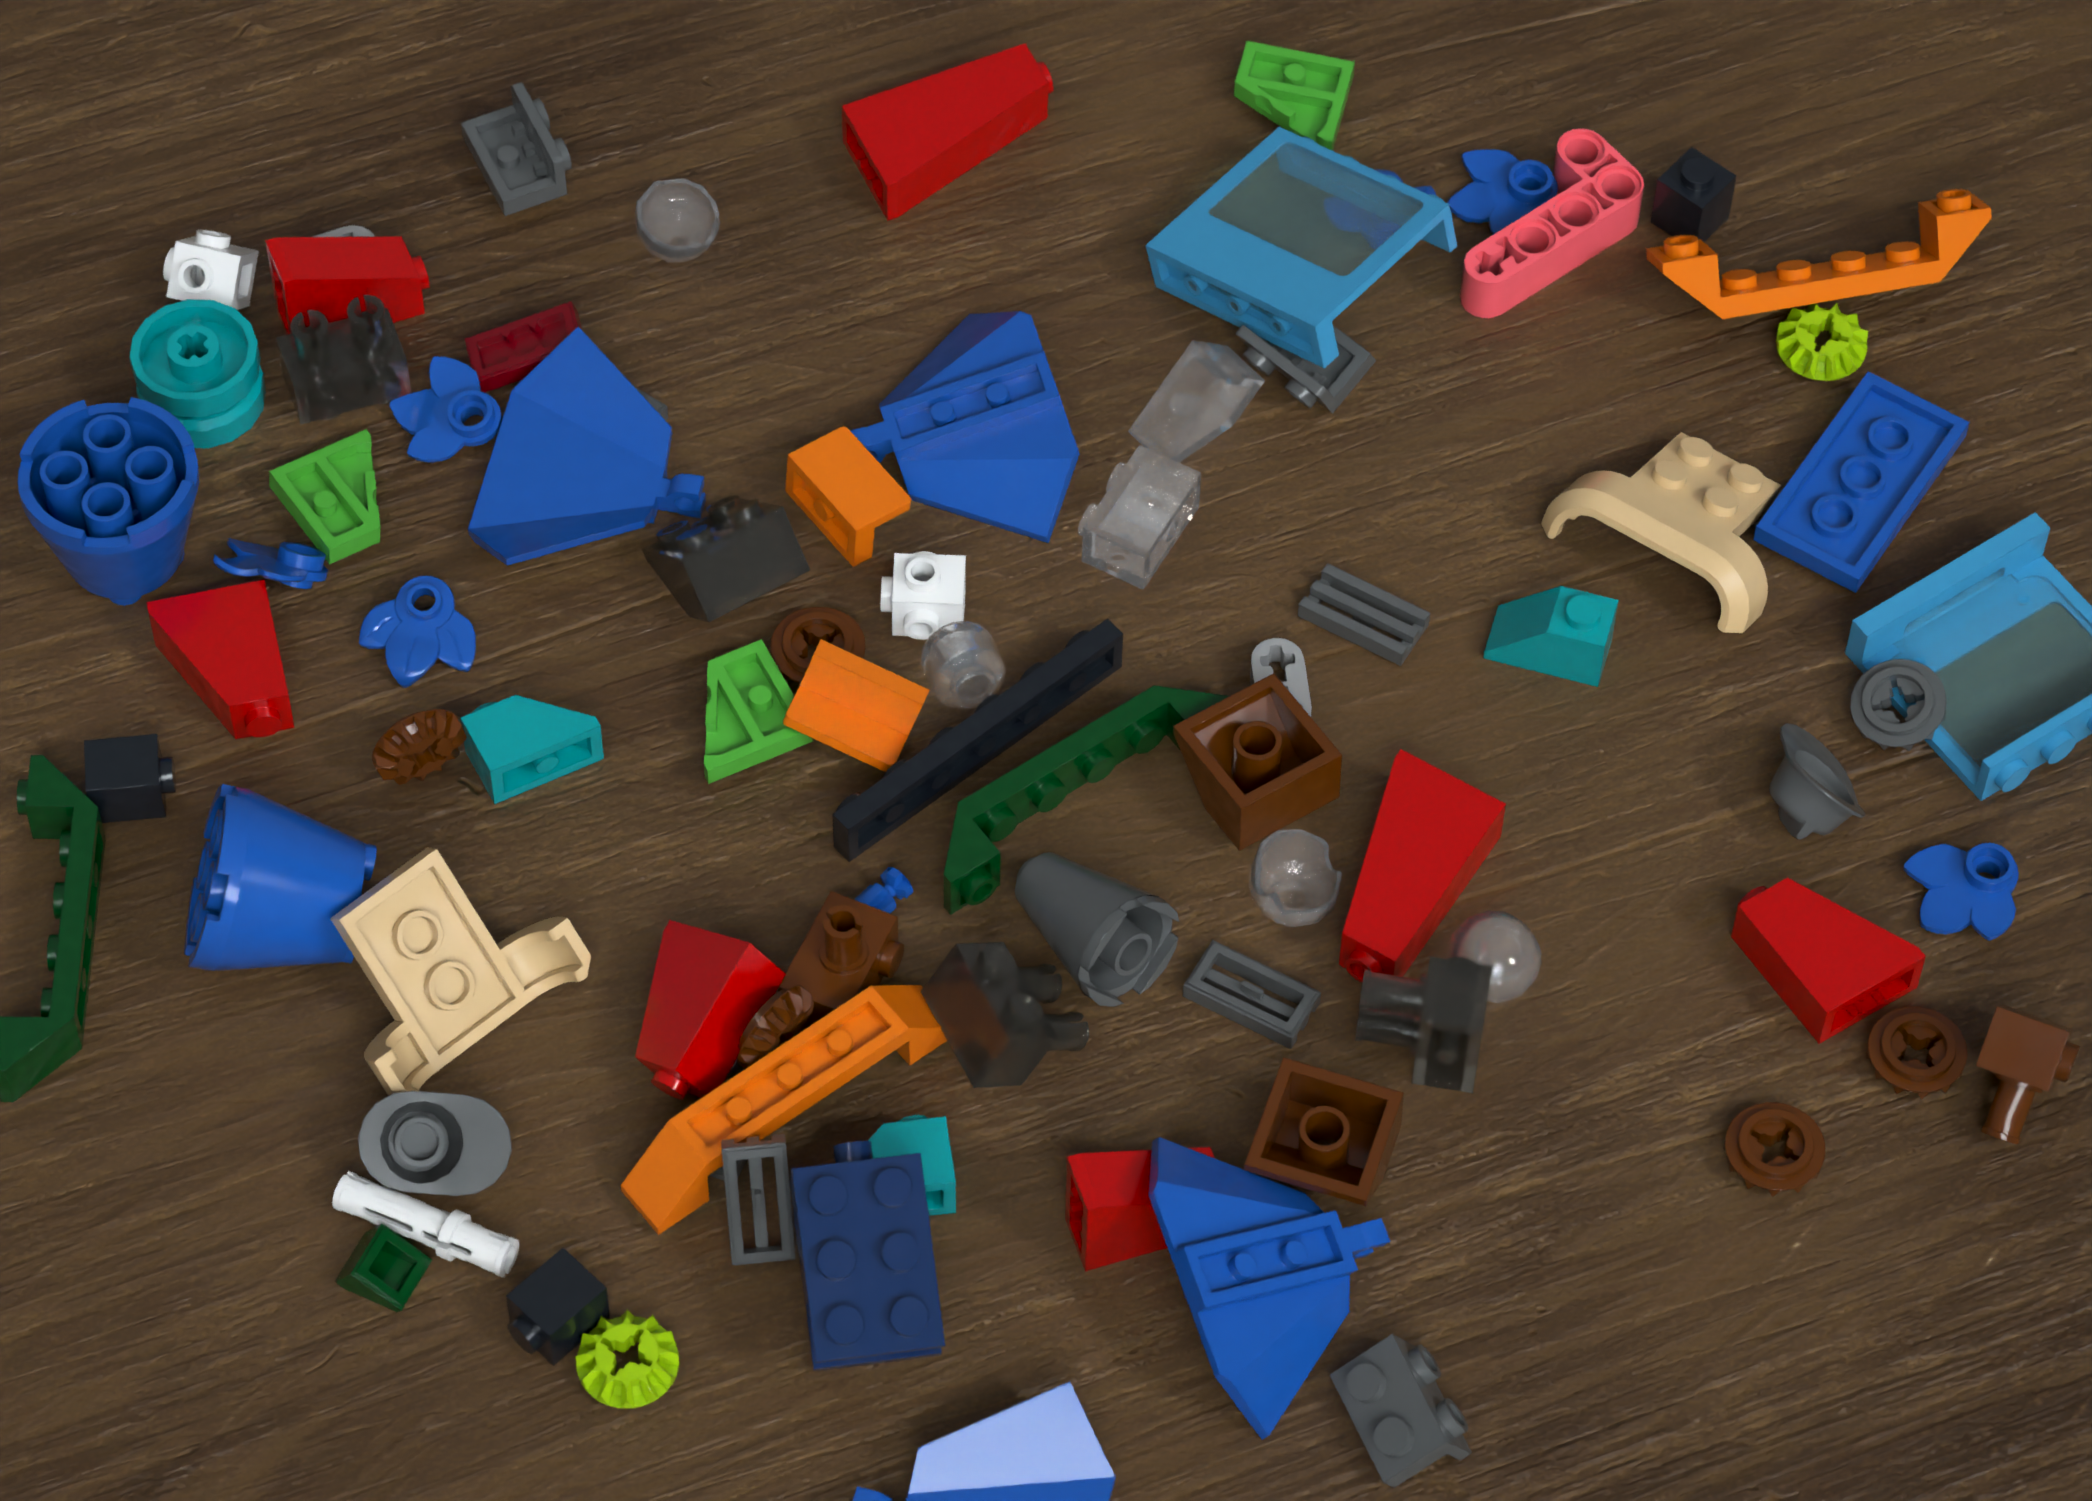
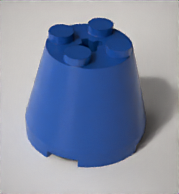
(111, 494)
(271, 886)

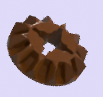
(810, 626)
(418, 745)
(775, 1024)
(1919, 1029)
(1765, 1125)

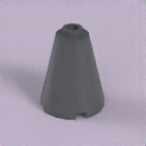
(1098, 926)

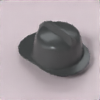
(1811, 786)
(434, 1143)

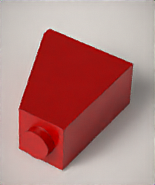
(333, 271)
(228, 655)
(1823, 956)
(699, 1007)
(1111, 1206)

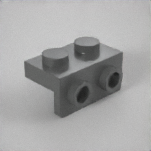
(518, 153)
(1307, 380)
(1400, 1409)

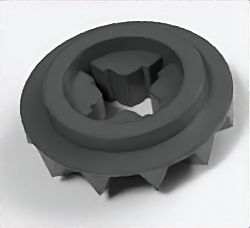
(1874, 694)

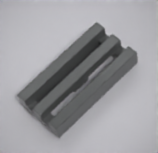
(1369, 609)
(1246, 1002)
(754, 1151)

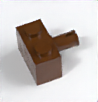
(844, 953)
(2027, 1059)

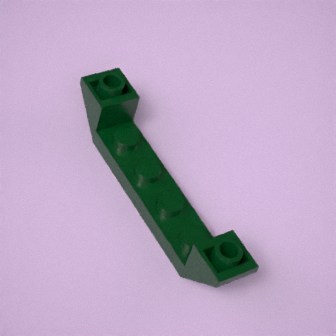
(1047, 778)
(39, 1045)

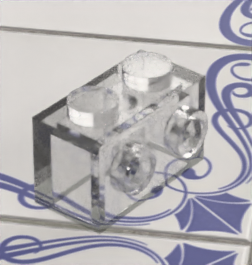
(1139, 516)

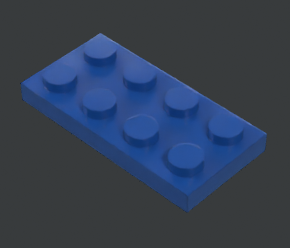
(1861, 481)

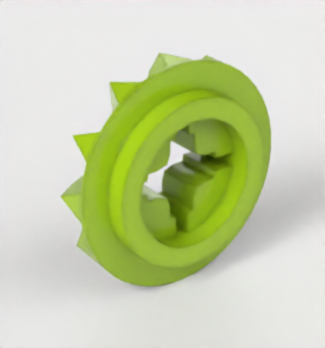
(1836, 359)
(635, 1383)

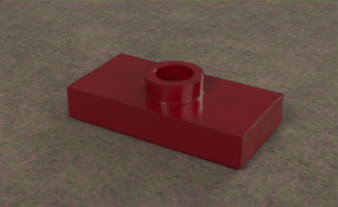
(516, 348)

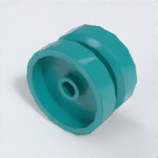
(201, 368)

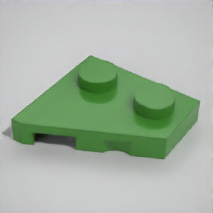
(1295, 89)
(333, 496)
(746, 712)

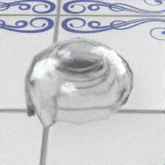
(676, 220)
(1294, 878)
(1499, 942)

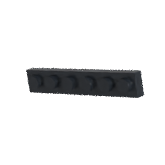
(963, 750)

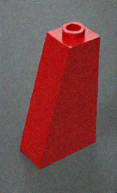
(943, 125)
(1417, 864)

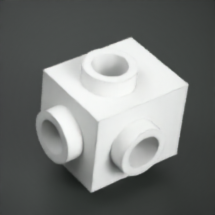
(210, 270)
(924, 593)

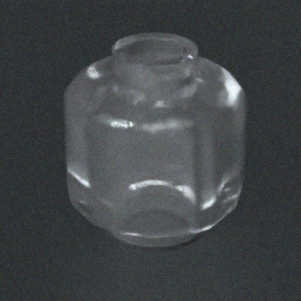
(963, 664)

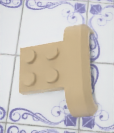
(1689, 509)
(444, 970)

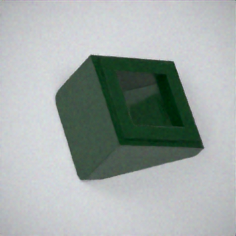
(383, 1268)

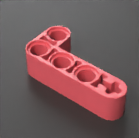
(1592, 210)

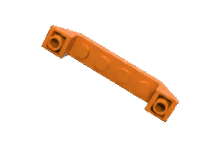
(1946, 232)
(675, 1168)

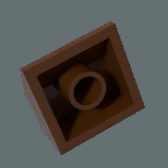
(1259, 761)
(1326, 1132)

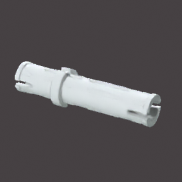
(448, 1233)

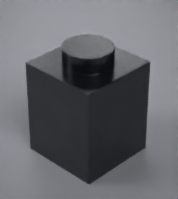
(1693, 196)
(128, 777)
(556, 1307)

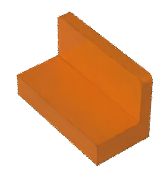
(844, 492)
(855, 706)

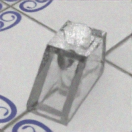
(1196, 401)

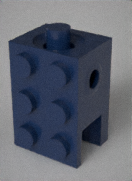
(866, 1259)

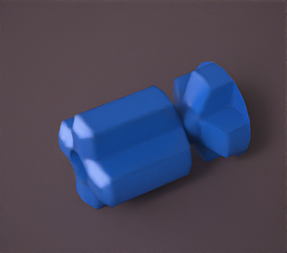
(882, 896)

